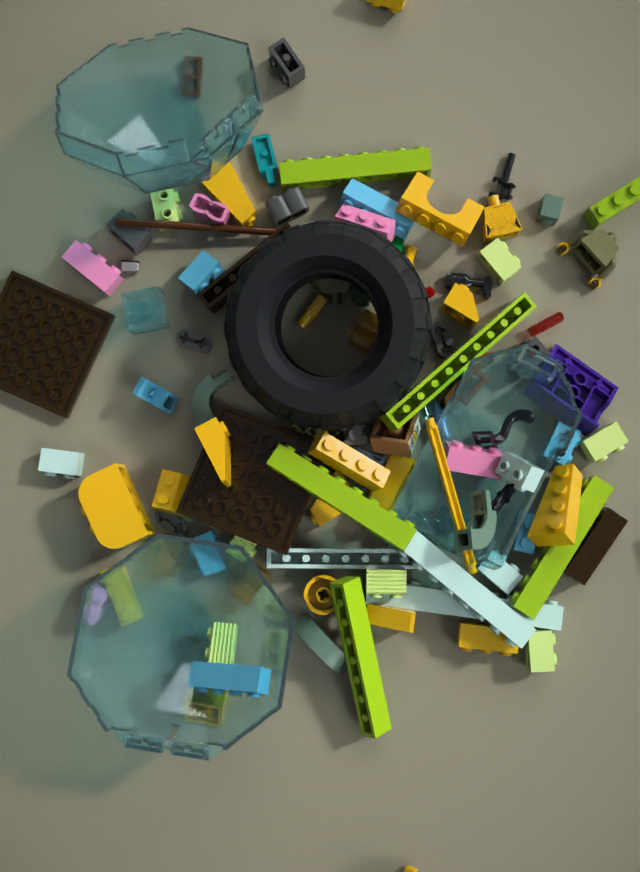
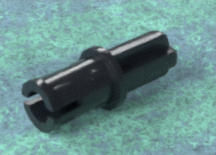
(503, 497)

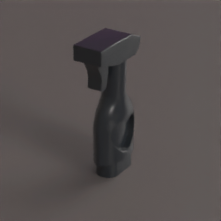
(461, 278)

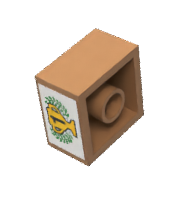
(399, 442)

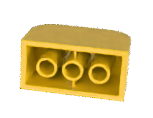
(114, 508)

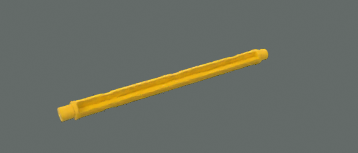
(449, 488)

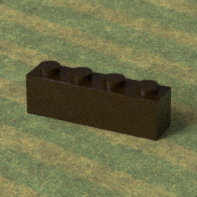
(595, 545)

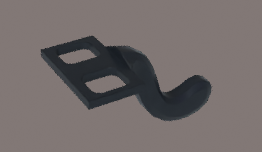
(519, 415)

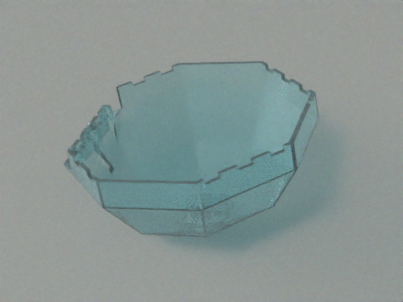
(135, 114)
(137, 650)

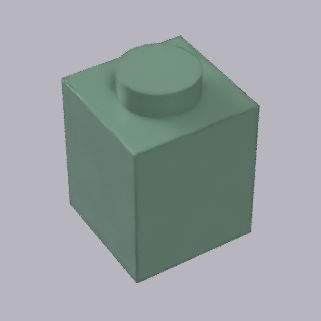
(549, 209)

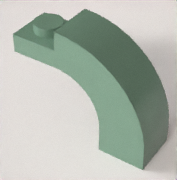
(204, 394)
(481, 525)
(321, 643)

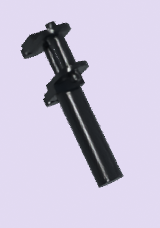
(505, 178)

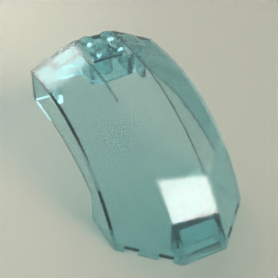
(481, 402)

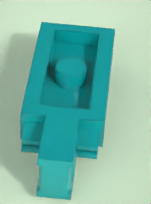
(265, 158)

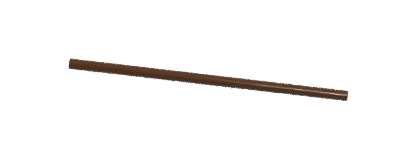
(194, 226)

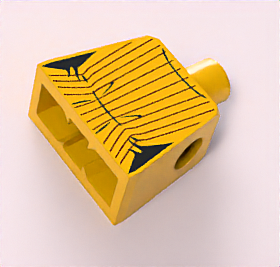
(499, 220)

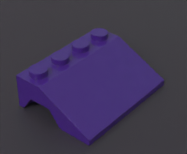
(591, 390)

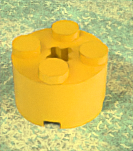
(313, 599)

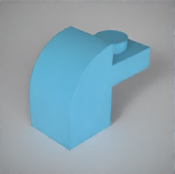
(155, 395)

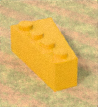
(559, 509)

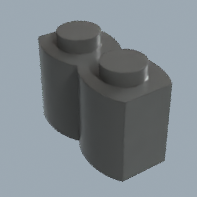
(286, 207)

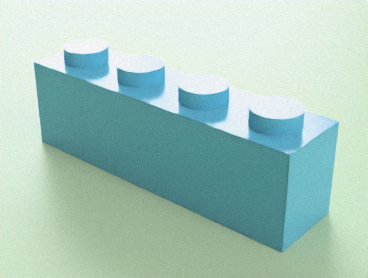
(368, 199)
(230, 678)

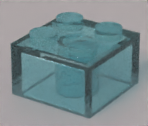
(145, 310)

